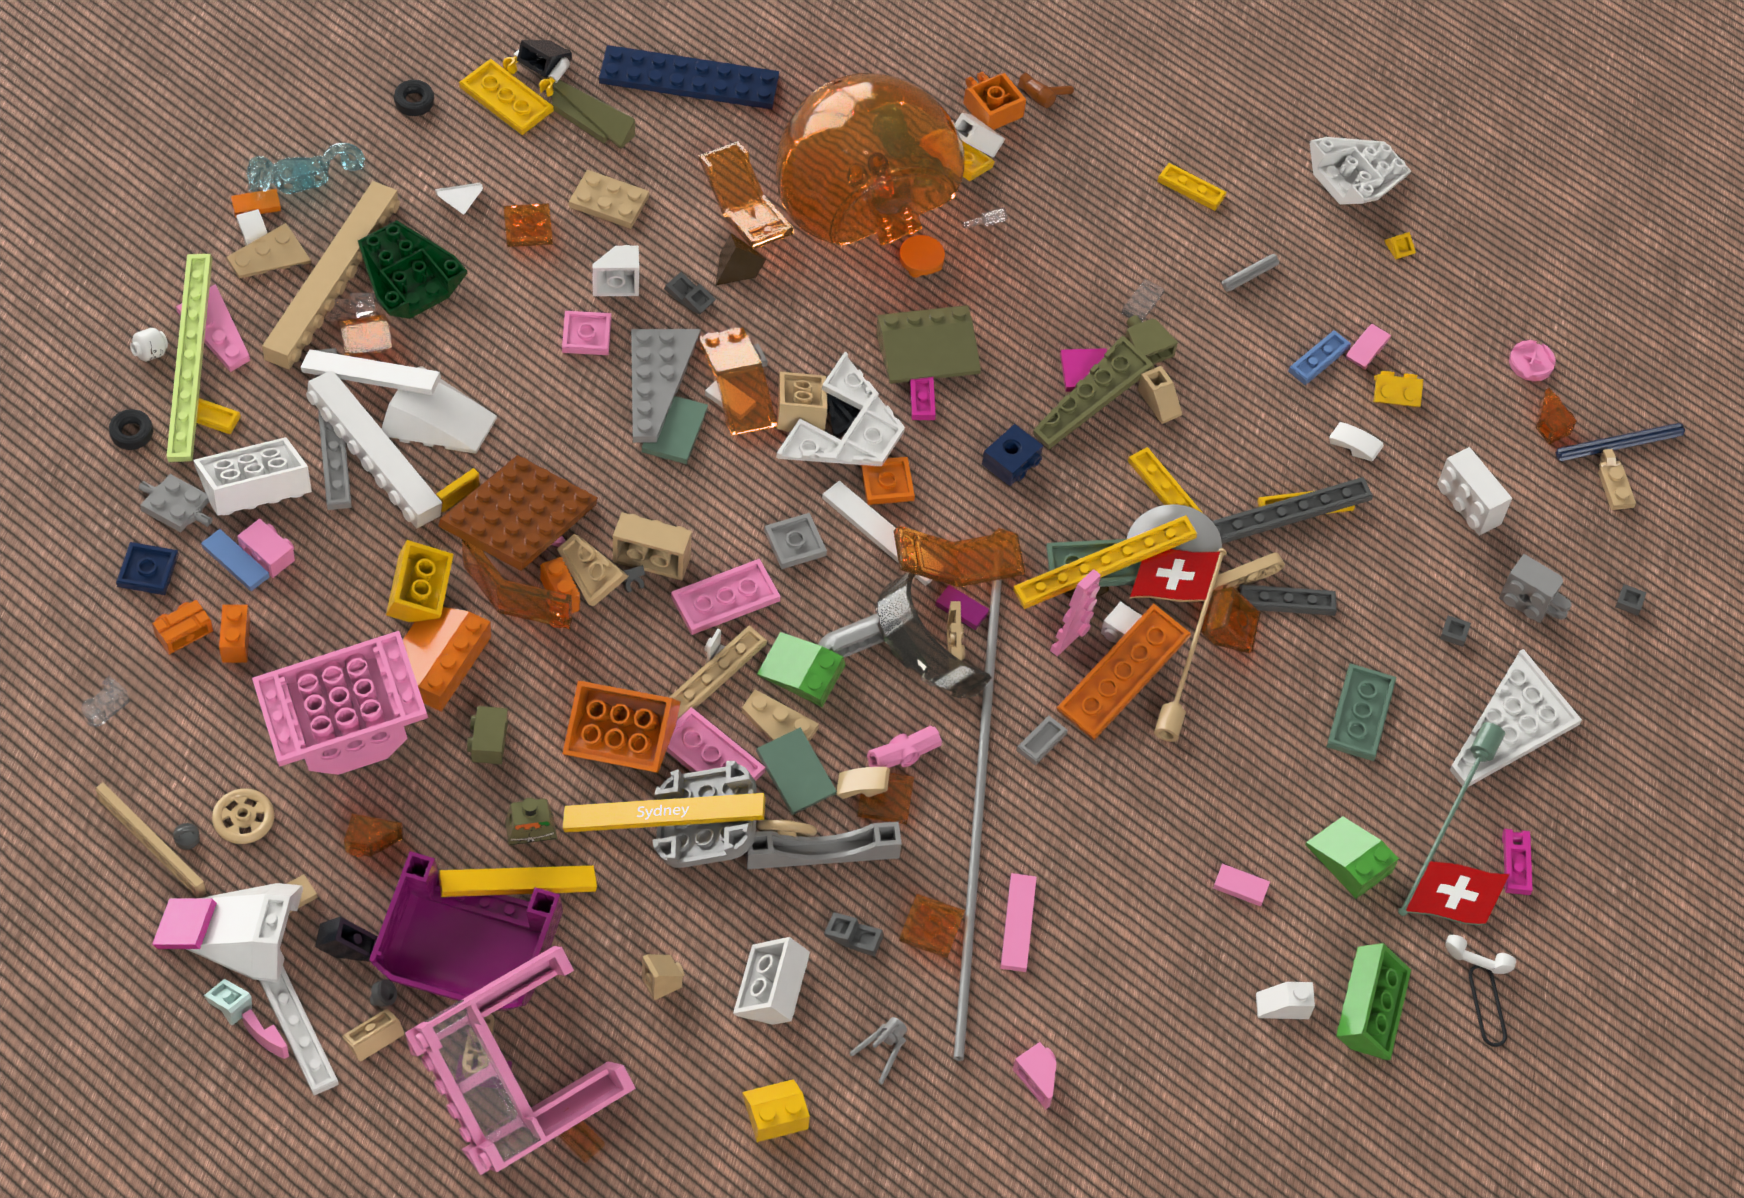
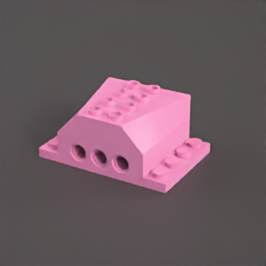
(342, 706)

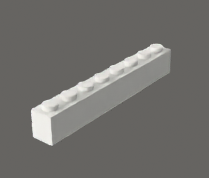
(374, 449)

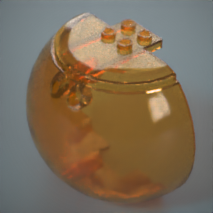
(867, 159)

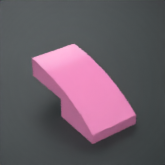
(1367, 346)
(268, 1038)

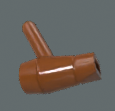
(1041, 93)

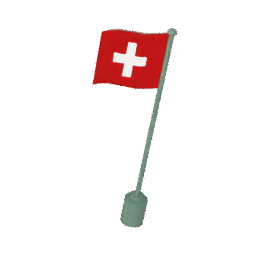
(1455, 889)

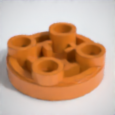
(922, 255)

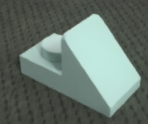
(230, 1000)

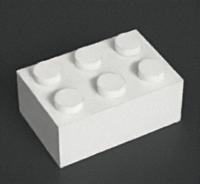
(1474, 491)

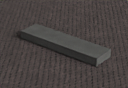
(1290, 599)

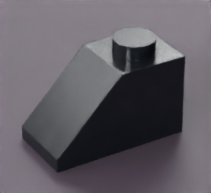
(345, 940)

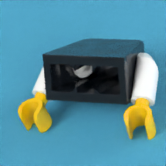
(543, 58)

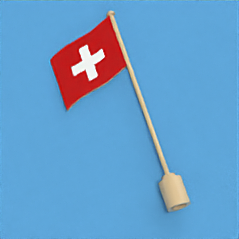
(1179, 578)

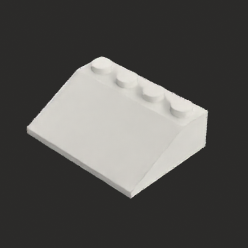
(253, 476)

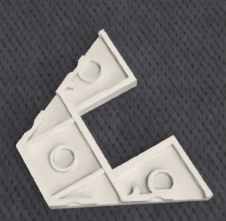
(868, 437)

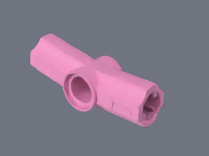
(905, 749)

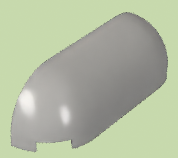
(853, 637)

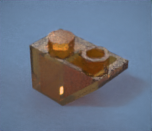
(1553, 418)

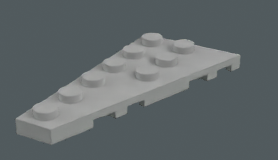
(657, 371)

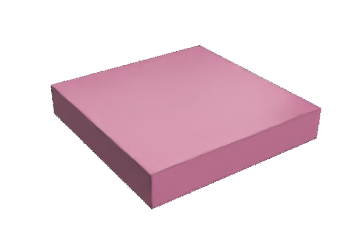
(586, 333)

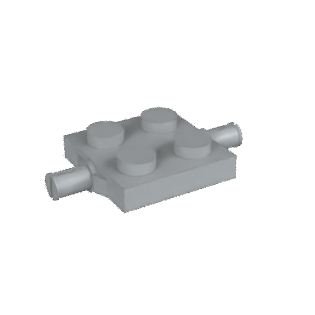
(175, 503)

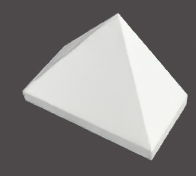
(460, 196)

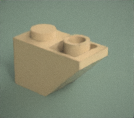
(1160, 394)

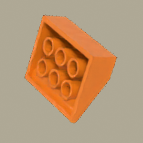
(444, 652)
(620, 726)

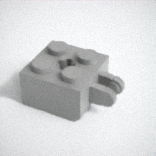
(1535, 590)

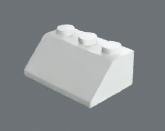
(772, 981)

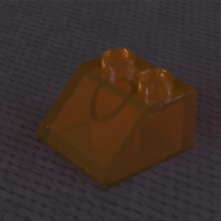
(365, 335)
(1231, 620)

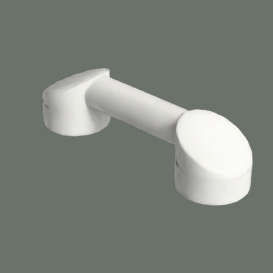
(1456, 947)

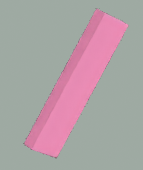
(1018, 922)

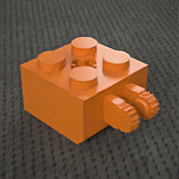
(994, 100)

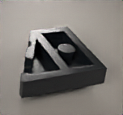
(840, 415)

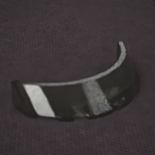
(918, 648)

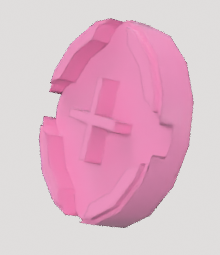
(1532, 360)

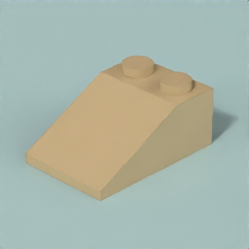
(801, 398)

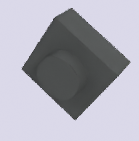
(1630, 599)
(1455, 630)

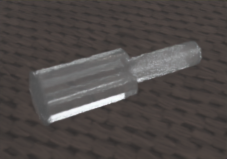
(988, 218)

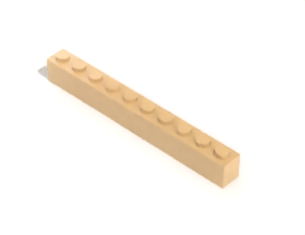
(329, 277)

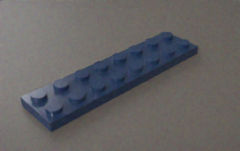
(689, 77)

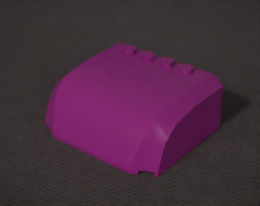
(461, 940)

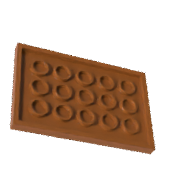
(518, 512)

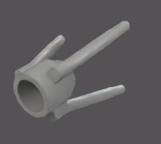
(890, 1033)

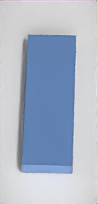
(1319, 357)
(235, 560)

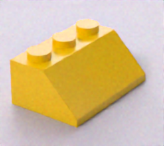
(419, 583)

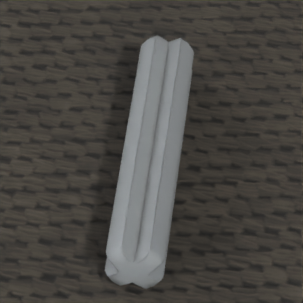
(1250, 272)

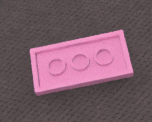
(725, 596)
(704, 747)

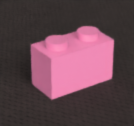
(267, 547)

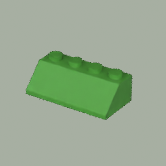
(1374, 1001)

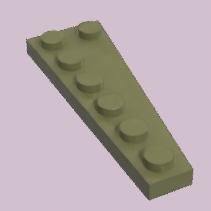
(1104, 383)

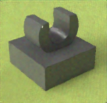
(634, 574)

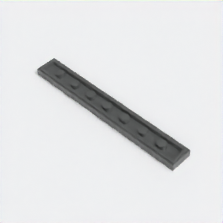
(1293, 510)

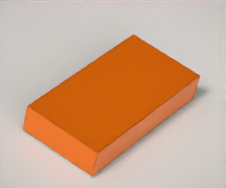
(265, 201)

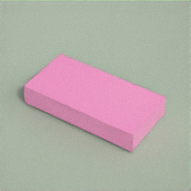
(1241, 885)

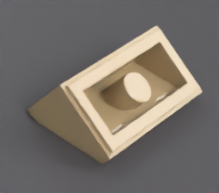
(374, 1034)

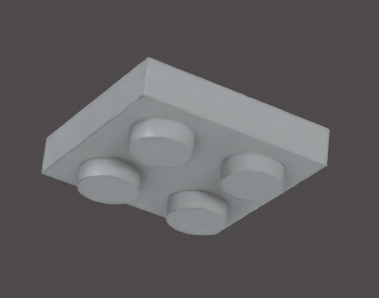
(795, 540)

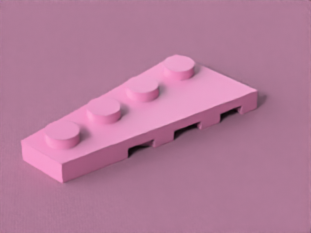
(221, 333)
(1080, 612)

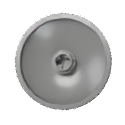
(1207, 538)

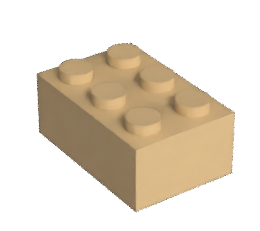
(653, 544)

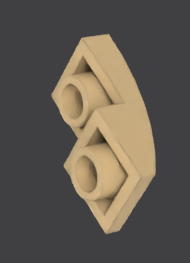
(866, 780)

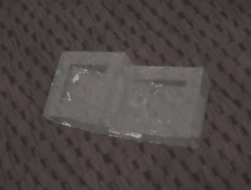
(356, 307)

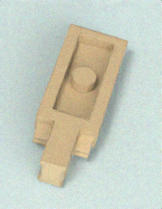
(1615, 482)

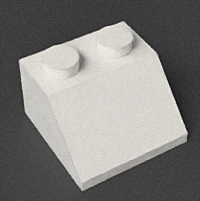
(617, 272)

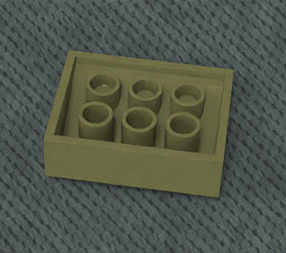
(928, 344)

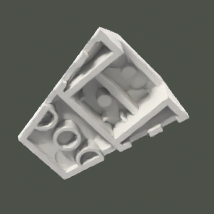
(438, 419)

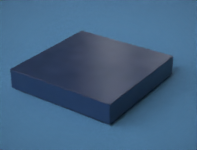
(147, 568)

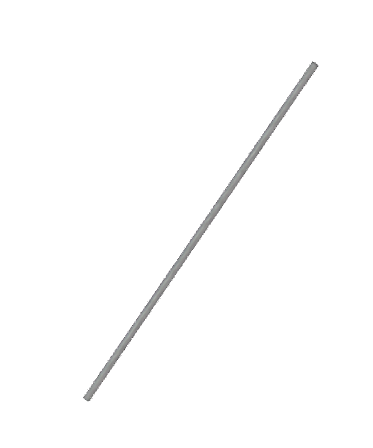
(967, 949)

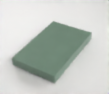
(679, 431)
(796, 771)

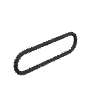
(1478, 1009)

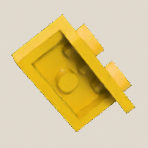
(1398, 390)

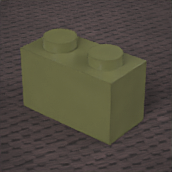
(488, 735)

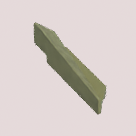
(592, 115)

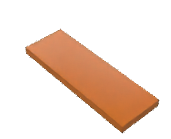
(1123, 671)

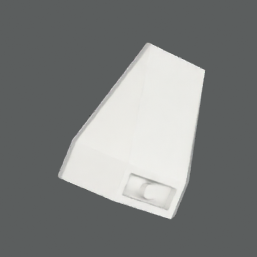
(1356, 169)
(249, 929)

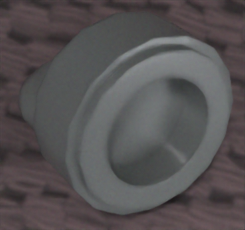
(186, 836)
(383, 993)

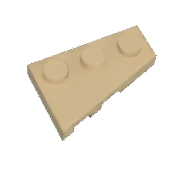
(955, 631)

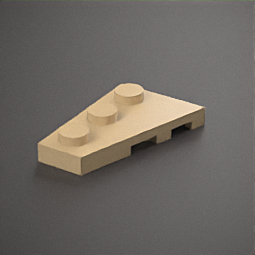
(269, 252)
(590, 569)
(775, 718)

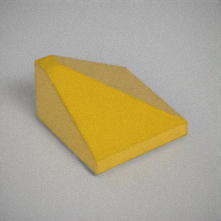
(1401, 245)

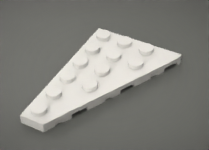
(1527, 711)

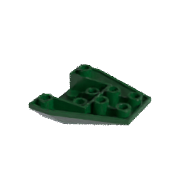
(408, 270)

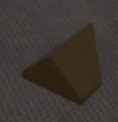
(738, 262)

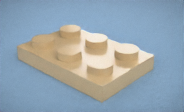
(609, 199)

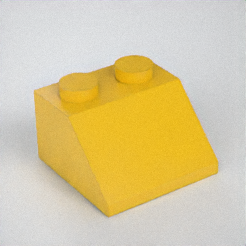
(776, 1110)

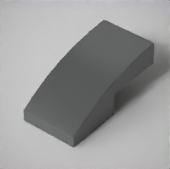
(687, 293)
(853, 935)

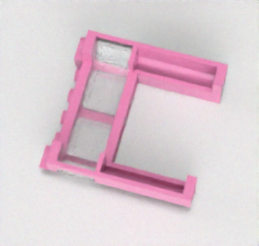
(481, 1084)

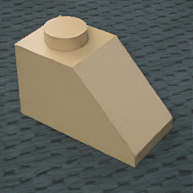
(661, 975)

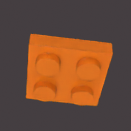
(888, 482)

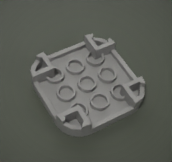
(709, 842)

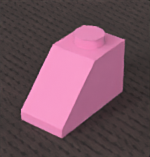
(1037, 1072)

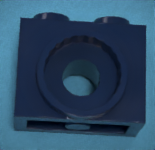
(1024, 454)

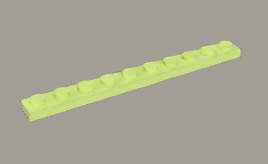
(189, 358)

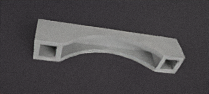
(869, 843)

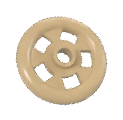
(240, 796)
(787, 827)

